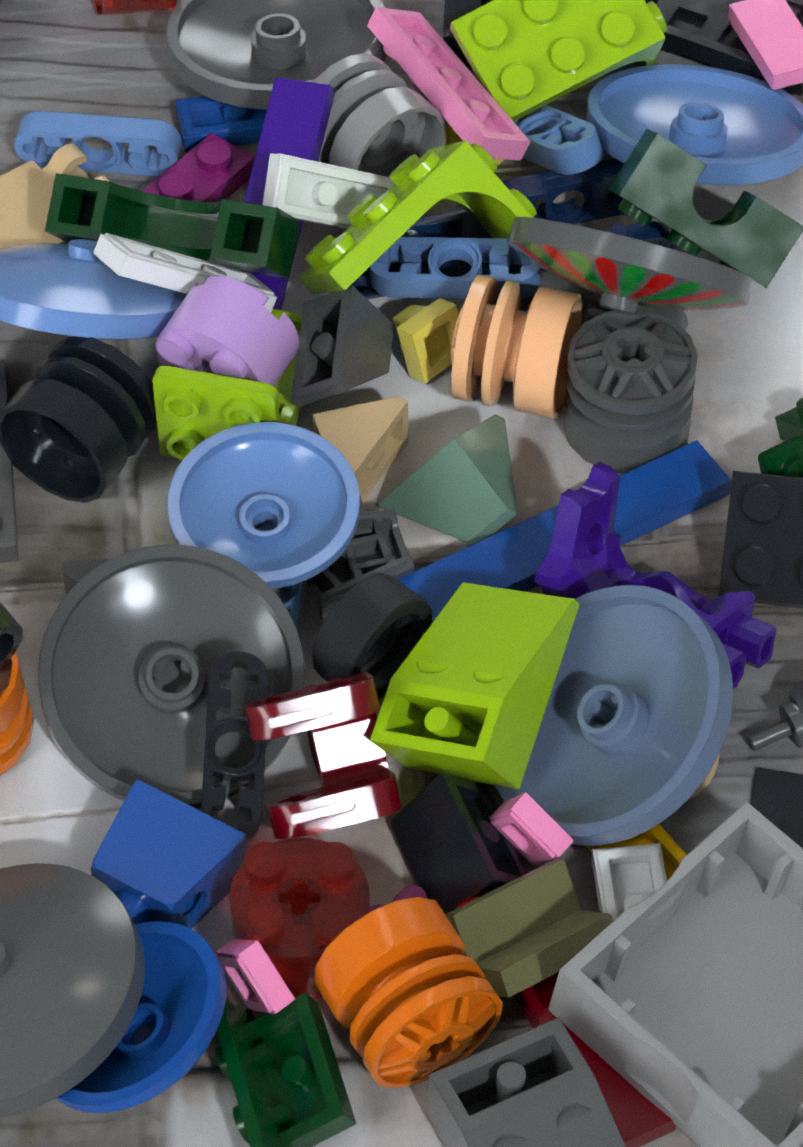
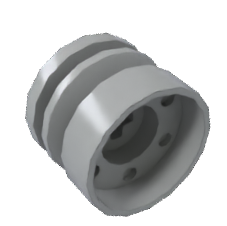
(376, 117)

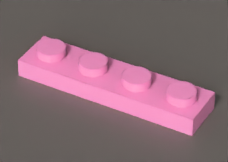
(447, 82)

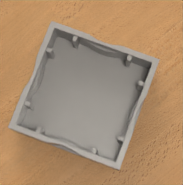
(706, 990)

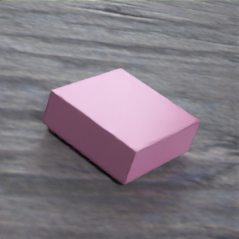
(530, 829)
(254, 976)

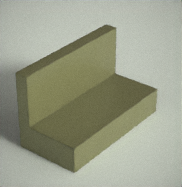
(527, 928)

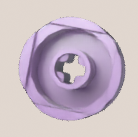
(228, 333)

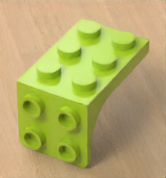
(547, 48)
(448, 173)
(200, 404)

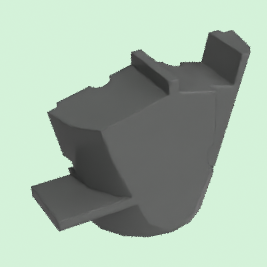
(373, 550)

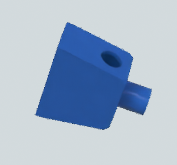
(167, 858)

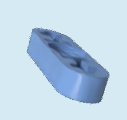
(138, 132)
(560, 141)
(438, 250)

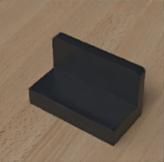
(453, 843)

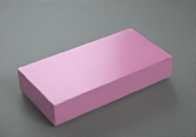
(771, 38)

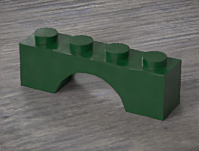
(221, 232)

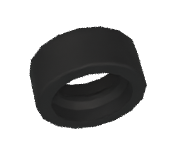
(371, 631)

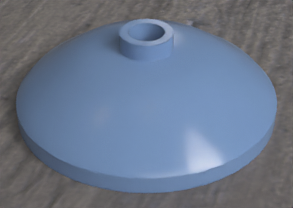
(269, 478)

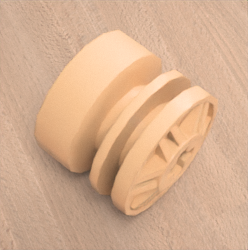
(504, 344)

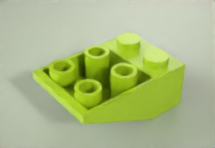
(477, 685)

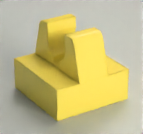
(427, 337)

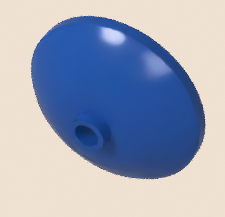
(171, 1026)

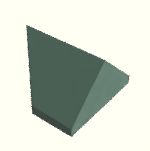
(463, 487)

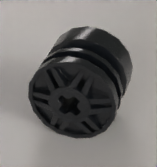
(78, 419)

